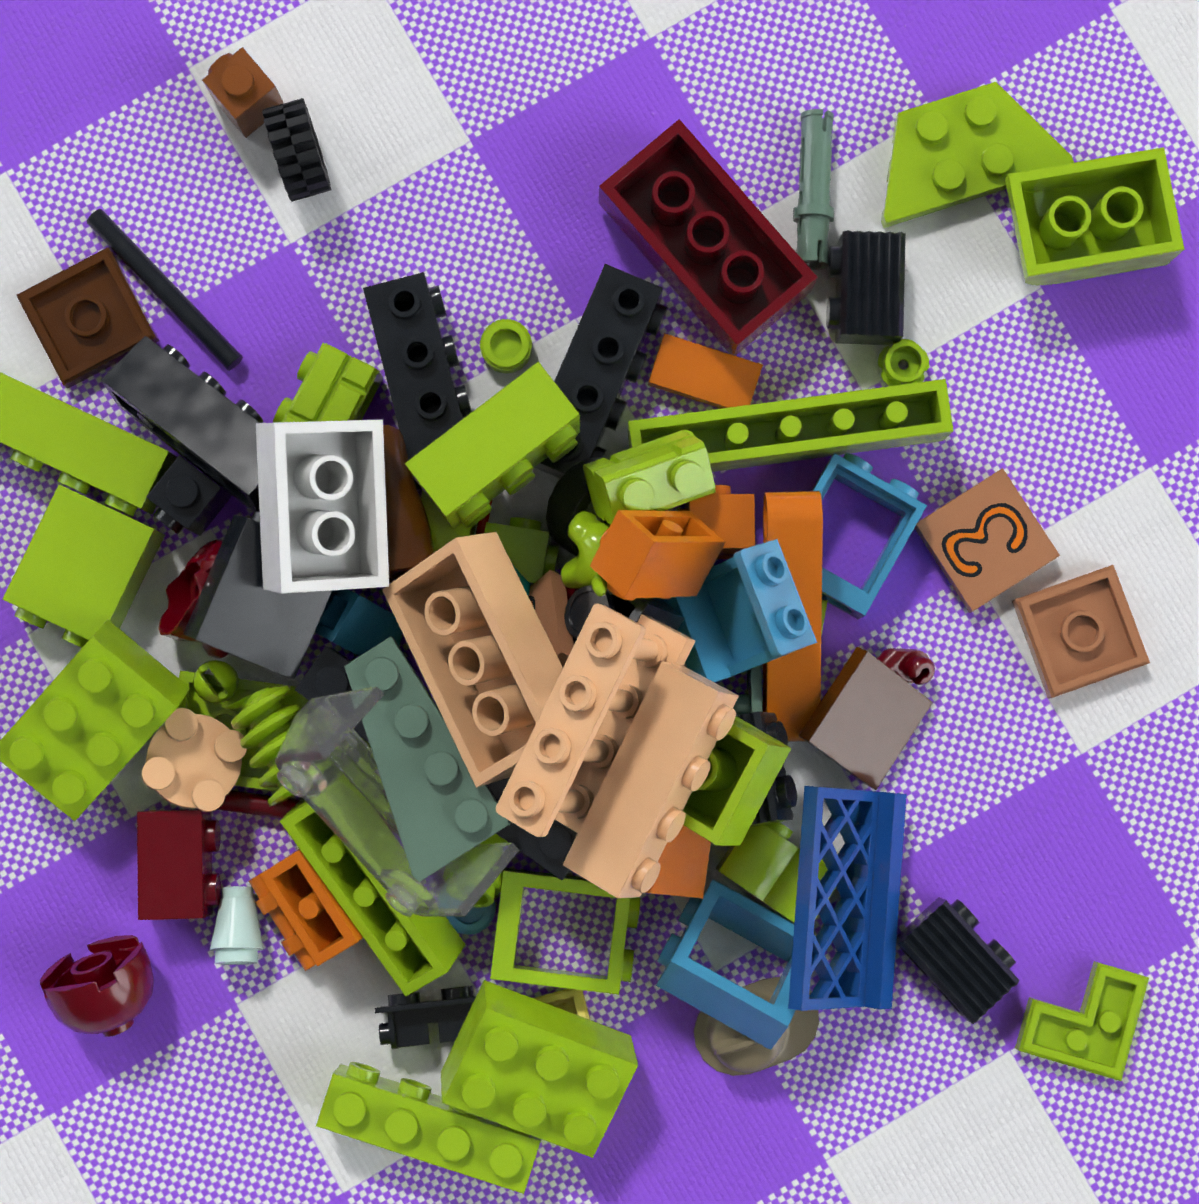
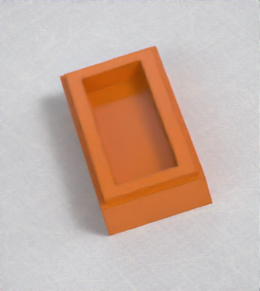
(704, 373)

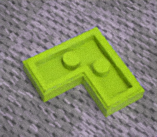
(1096, 1036)

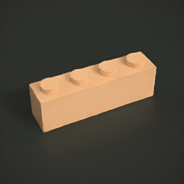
(651, 781)

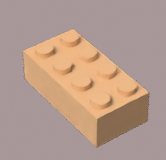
(477, 649)

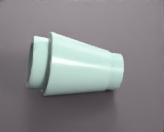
(236, 928)

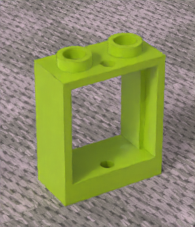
(508, 925)

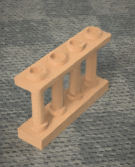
(587, 718)

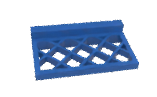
(867, 913)

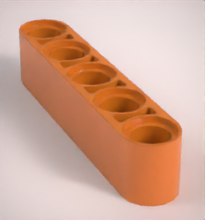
(794, 680)

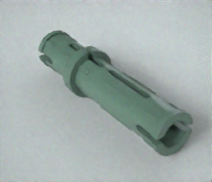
(814, 207)

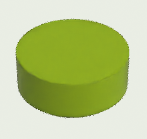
(506, 346)

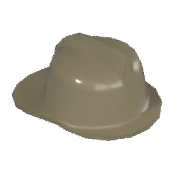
(739, 1055)

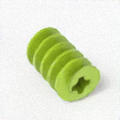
(268, 727)

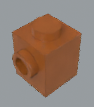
(241, 90)

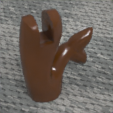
(407, 520)

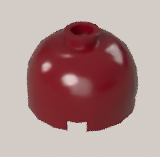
(101, 989)

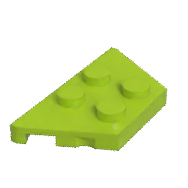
(962, 151)

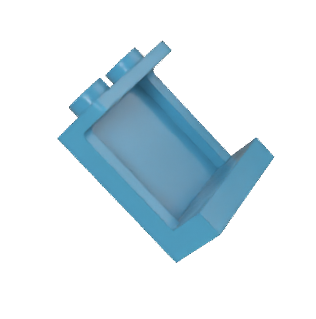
(744, 614)

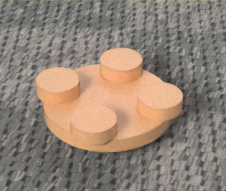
(193, 761)

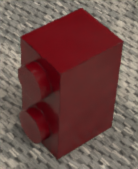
(177, 864)

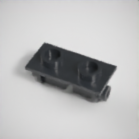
(410, 1018)

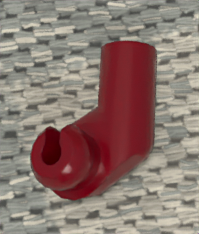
(909, 664)

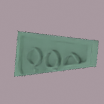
(420, 766)

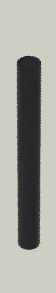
(164, 289)

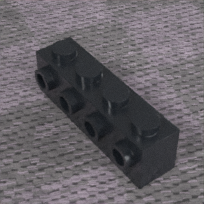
(604, 357)
(416, 359)
(190, 416)

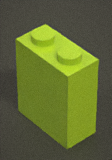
(81, 567)

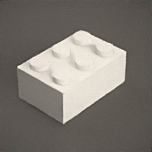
(322, 505)

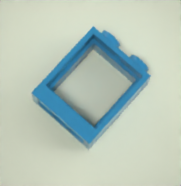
(894, 496)
(714, 993)

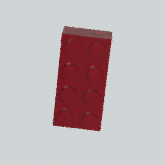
(706, 238)

